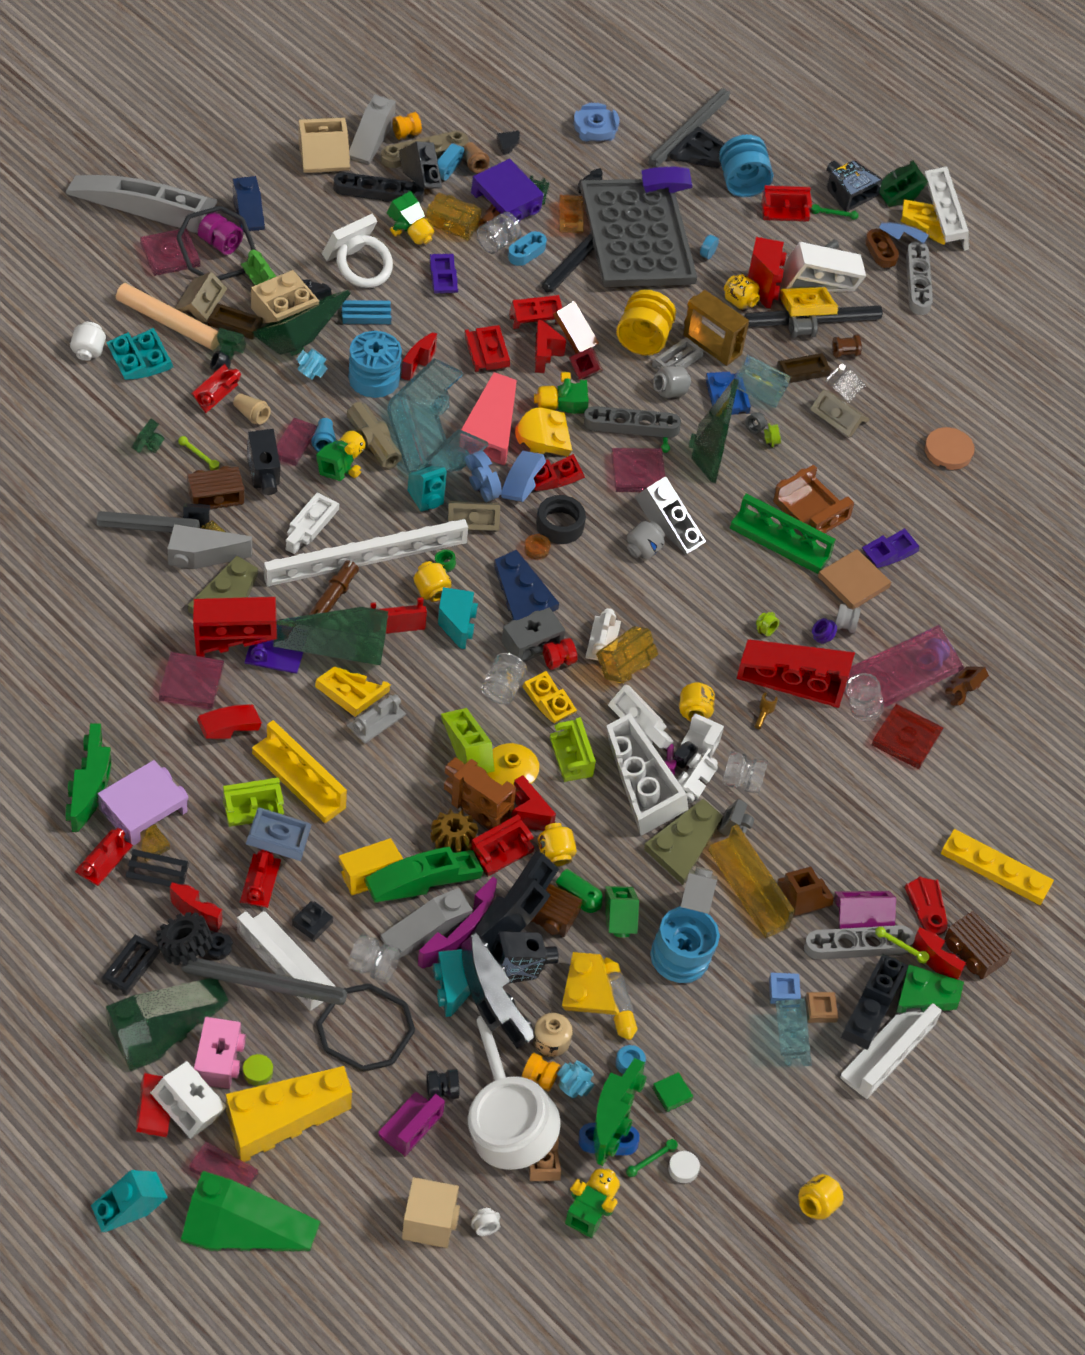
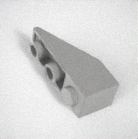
(666, 509)

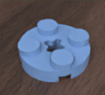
(603, 130)
(482, 476)

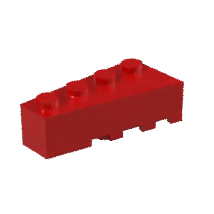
(797, 670)

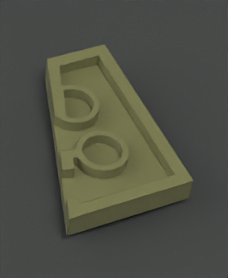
(232, 582)
(683, 841)

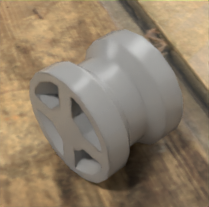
(847, 618)

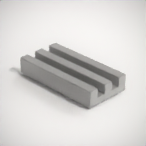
(683, 358)

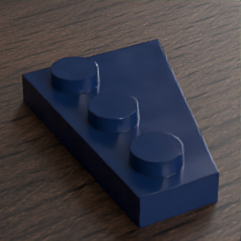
(522, 586)

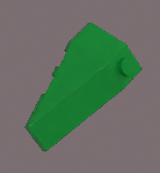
(238, 1217)

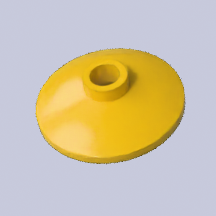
(525, 763)

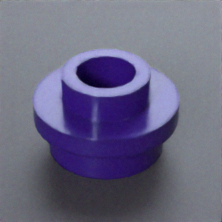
(824, 630)

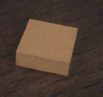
(821, 1007)

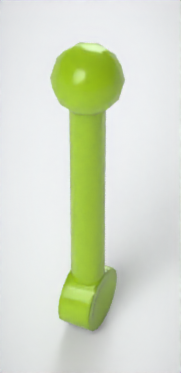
(213, 464)
(922, 956)

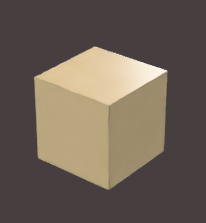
(431, 1212)

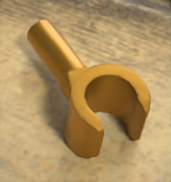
(765, 707)

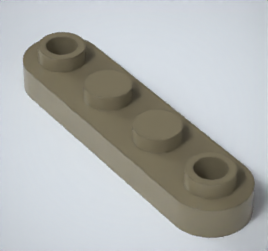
(390, 154)

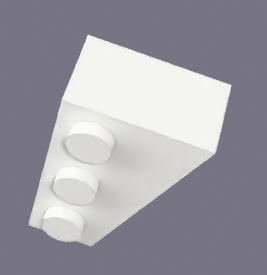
(822, 267)

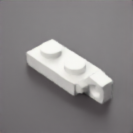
(310, 521)
(627, 702)

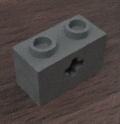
(528, 635)

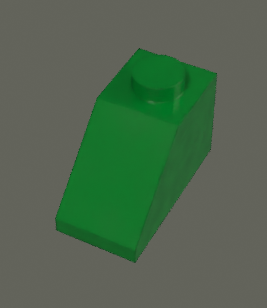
(621, 910)

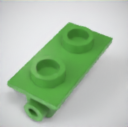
(257, 268)

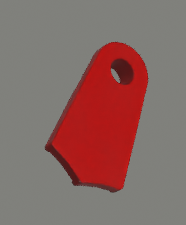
(928, 903)

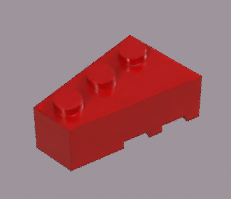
(233, 621)

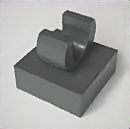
(735, 815)

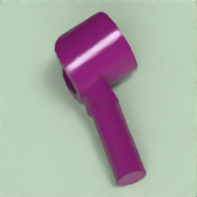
(670, 761)

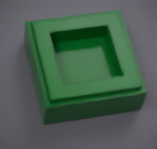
(672, 1092)

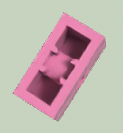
(217, 1037)

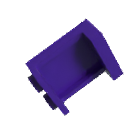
(508, 190)

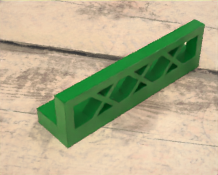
(782, 537)

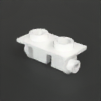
(604, 631)
(699, 767)

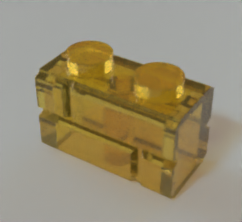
(453, 216)
(627, 654)

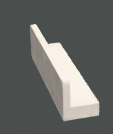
(947, 206)
(280, 951)
(889, 1049)

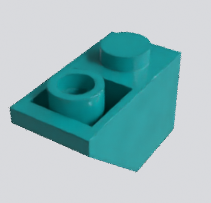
(427, 487)
(455, 615)
(452, 981)
(129, 1199)

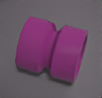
(220, 233)

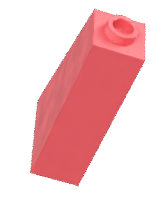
(493, 417)

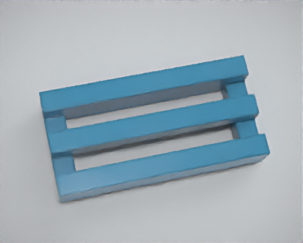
(372, 312)

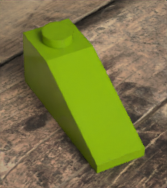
(468, 738)

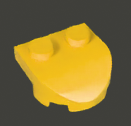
(544, 432)

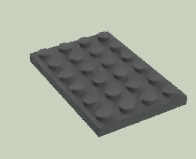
(637, 234)

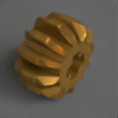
(453, 831)

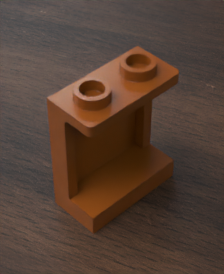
(811, 501)

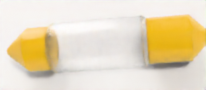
(625, 1020)

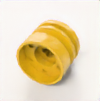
(646, 322)

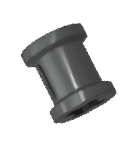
(803, 326)

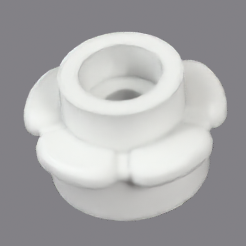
(485, 1222)

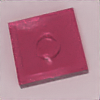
(165, 254)
(637, 468)
(191, 680)

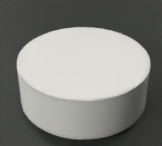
(684, 1167)

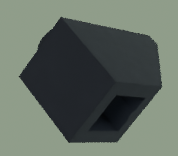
(421, 164)

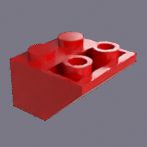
(766, 269)

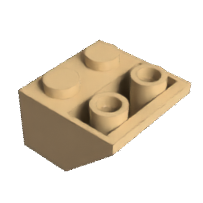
(324, 145)
(281, 297)

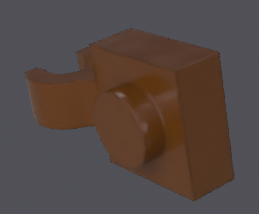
(966, 680)

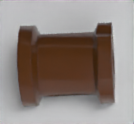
(846, 346)

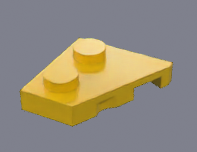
(350, 689)

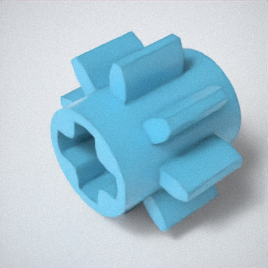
(311, 364)
(575, 1079)

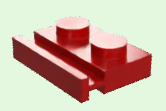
(487, 348)

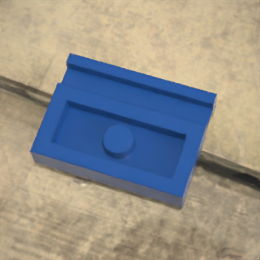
(716, 385)

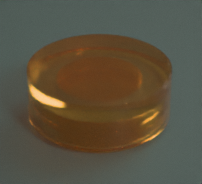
(537, 547)

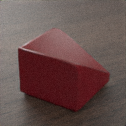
(585, 363)

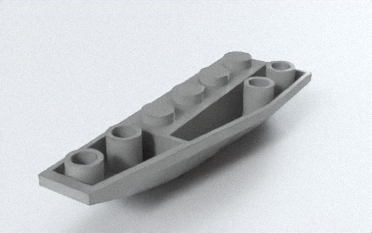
(142, 198)

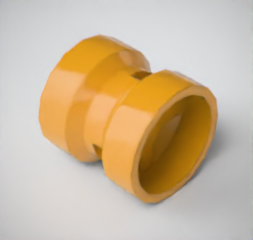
(406, 125)
(541, 1071)

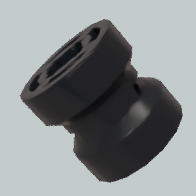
(449, 1082)

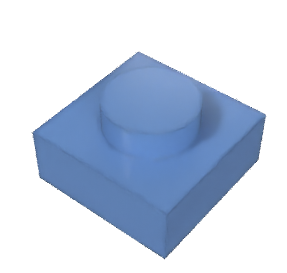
(784, 987)

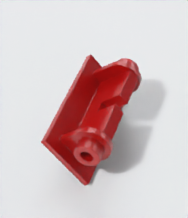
(216, 387)
(104, 857)
(260, 879)

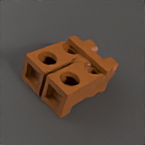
(478, 793)

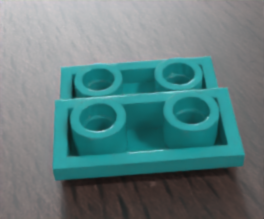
(140, 355)

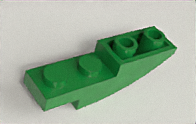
(89, 780)
(419, 872)
(614, 1109)

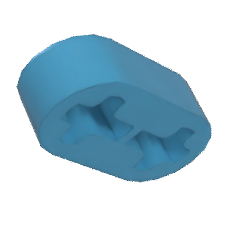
(450, 160)
(529, 250)

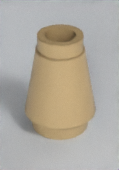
(253, 409)

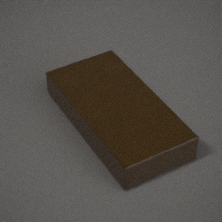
(235, 320)
(805, 367)

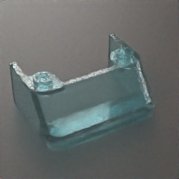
(417, 424)

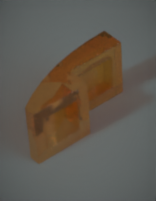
(571, 214)

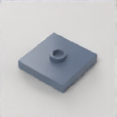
(279, 834)

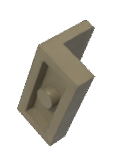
(202, 296)
(838, 412)
(477, 514)

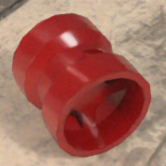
(560, 653)

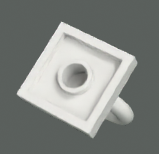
(352, 239)

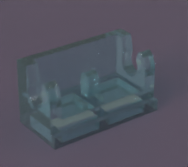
(762, 381)
(793, 1031)

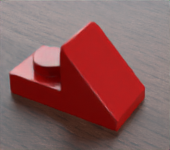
(548, 344)
(531, 806)

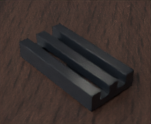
(134, 864)
(108, 977)

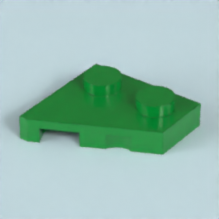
(927, 987)

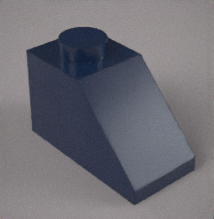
(248, 202)

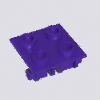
(274, 657)

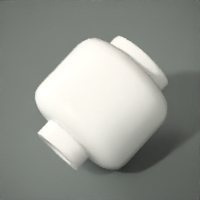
(88, 341)

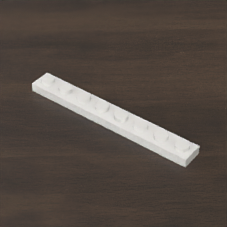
(365, 552)

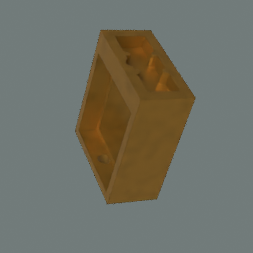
(726, 318)

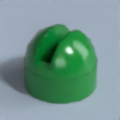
(443, 556)

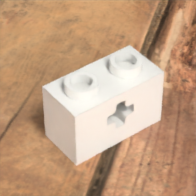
(188, 1099)

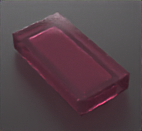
(295, 441)
(222, 1164)

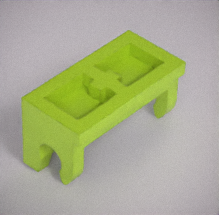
(573, 750)
(245, 798)

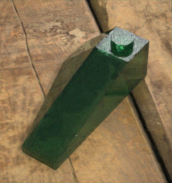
(301, 328)
(712, 433)
(342, 634)
(157, 1019)

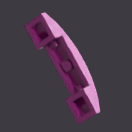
(482, 901)

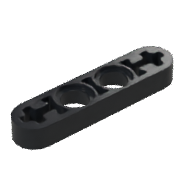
(379, 185)

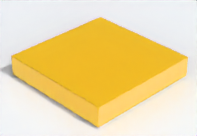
(808, 301)

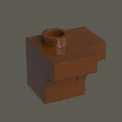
(805, 890)

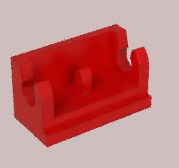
(786, 203)
(534, 309)
(405, 617)
(502, 845)

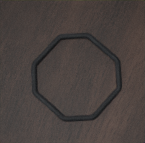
(204, 212)
(374, 1065)

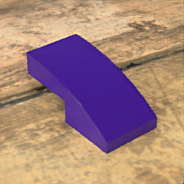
(662, 177)
(443, 273)
(891, 550)

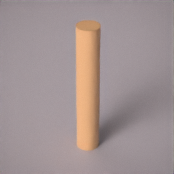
(168, 316)

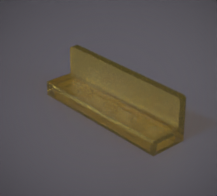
(752, 883)

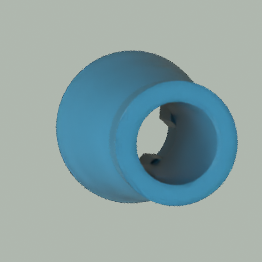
(323, 434)

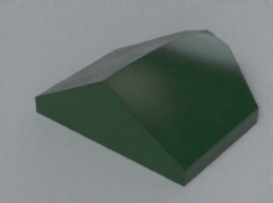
(902, 184)

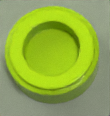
(258, 1070)

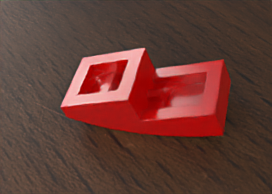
(419, 354)

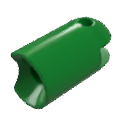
(579, 887)

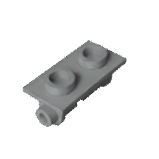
(377, 718)

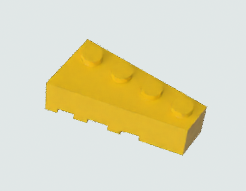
(285, 1108)

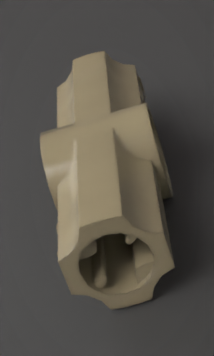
(375, 434)

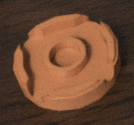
(949, 448)

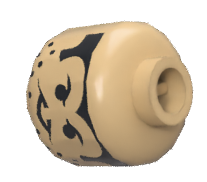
(552, 1034)

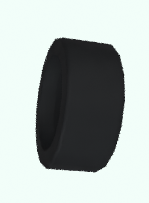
(566, 505)

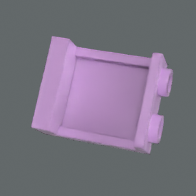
(142, 800)

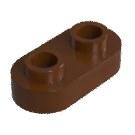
(881, 248)

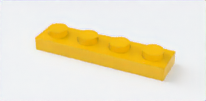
(997, 867)

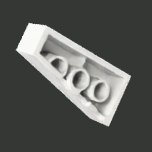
(648, 782)

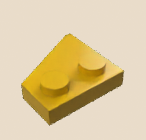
(923, 218)
(588, 986)

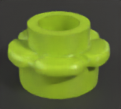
(772, 435)
(767, 623)

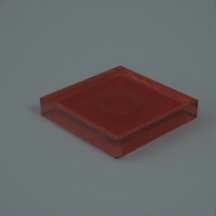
(907, 736)

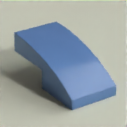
(897, 230)
(521, 476)

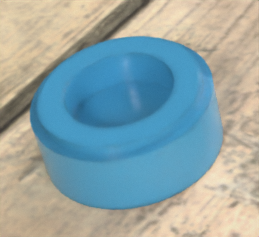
(709, 246)
(626, 1055)

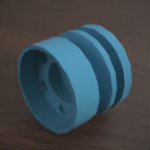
(746, 165)
(374, 364)
(684, 945)

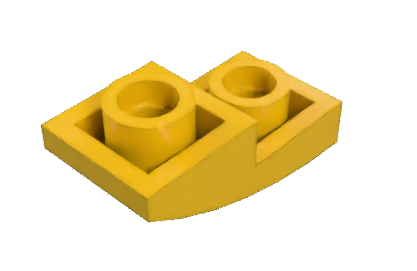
(548, 698)

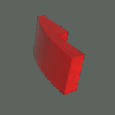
(558, 474)
(224, 721)
(187, 899)
(939, 960)
(151, 1116)

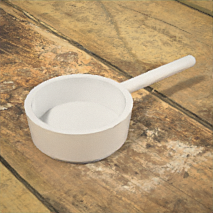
(511, 1117)

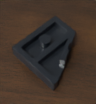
(698, 149)

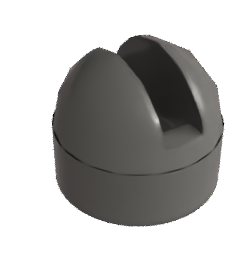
(751, 425)

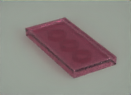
(911, 665)

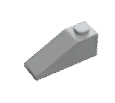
(372, 129)
(202, 547)
(699, 890)
(439, 915)

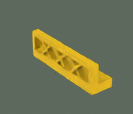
(301, 773)

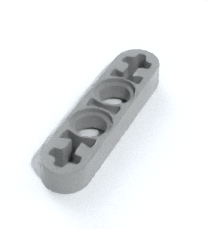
(915, 277)
(858, 938)

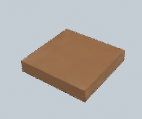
(854, 579)

